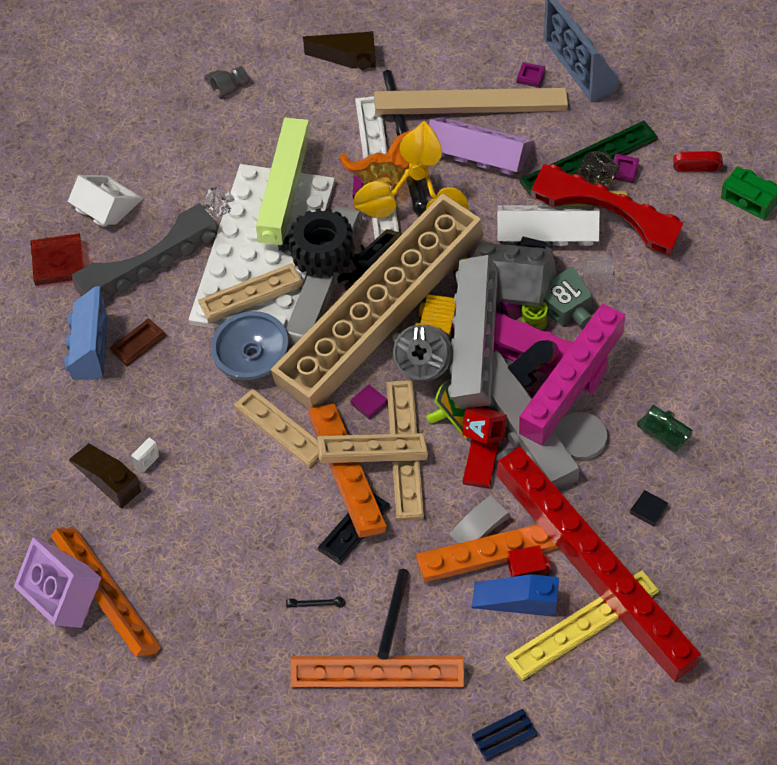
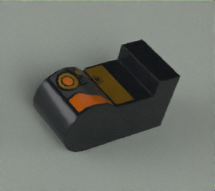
(532, 360)

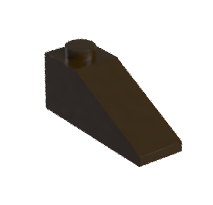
(345, 49)
(107, 474)

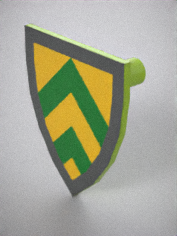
(447, 409)

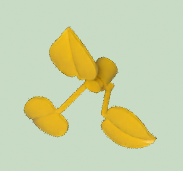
(421, 150)

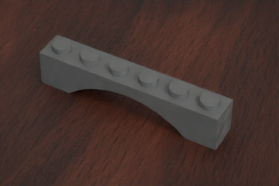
(189, 232)

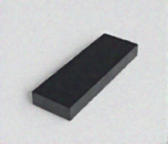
(344, 536)

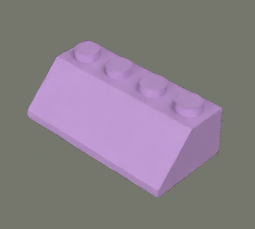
(481, 145)

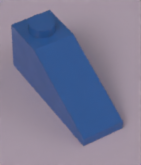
(518, 595)

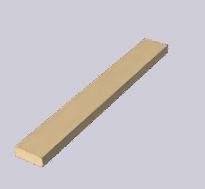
(470, 101)

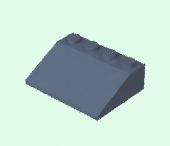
(577, 53)

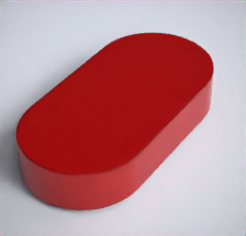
(698, 161)

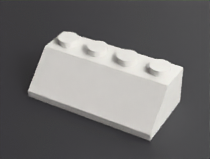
(548, 224)

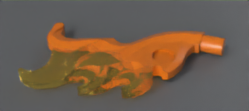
(380, 167)

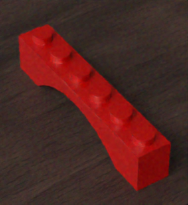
(559, 188)

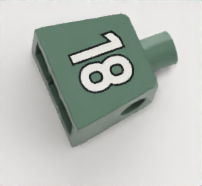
(569, 299)

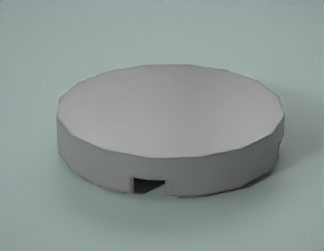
(582, 435)

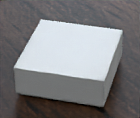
(145, 455)

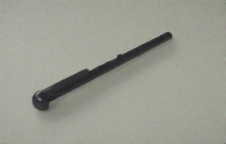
(415, 189)

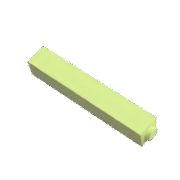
(283, 181)

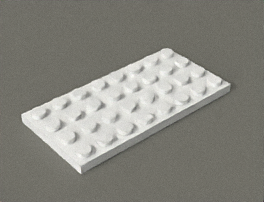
(236, 251)

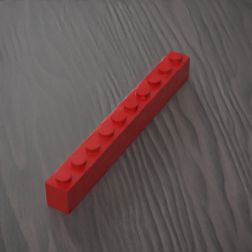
(598, 564)

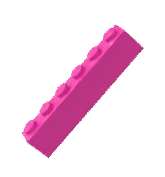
(516, 337)
(571, 374)

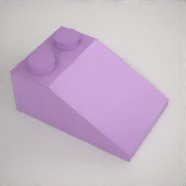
(57, 584)

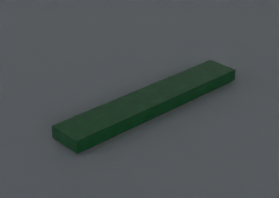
(619, 143)

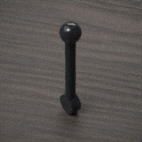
(338, 602)

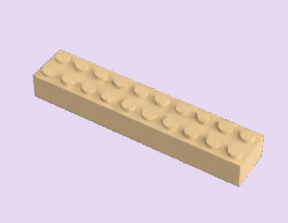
(377, 302)

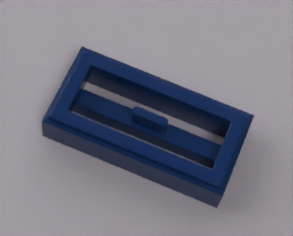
(525, 723)

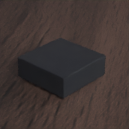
(649, 508)

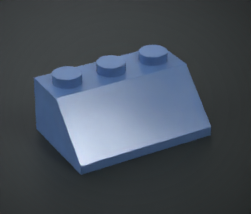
(87, 336)

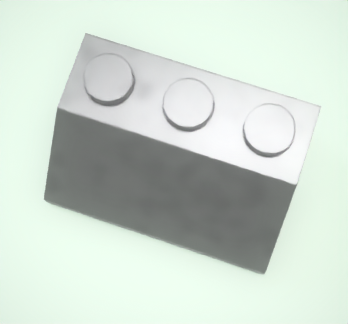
(522, 272)

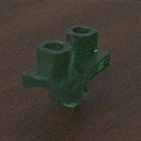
(665, 428)

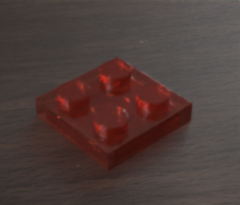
(56, 258)

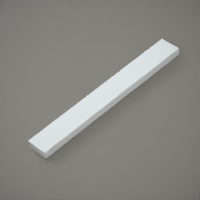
(374, 141)

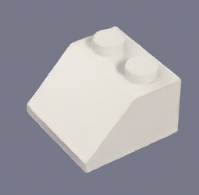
(102, 199)

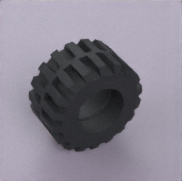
(321, 227)

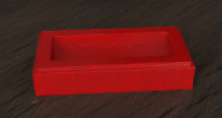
(480, 464)

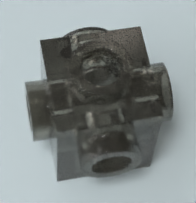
(598, 168)

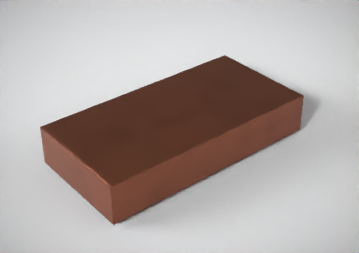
(137, 342)

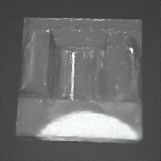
(216, 203)

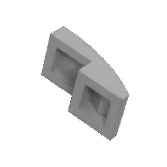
(480, 521)

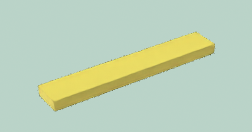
(568, 634)

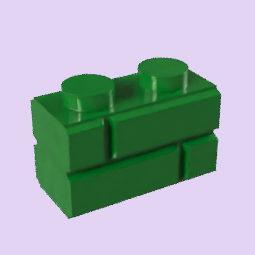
(750, 192)

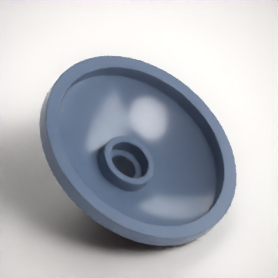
(249, 334)

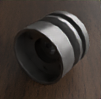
(435, 361)

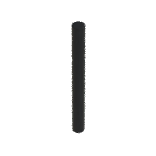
(393, 614)

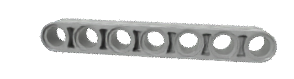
(317, 291)

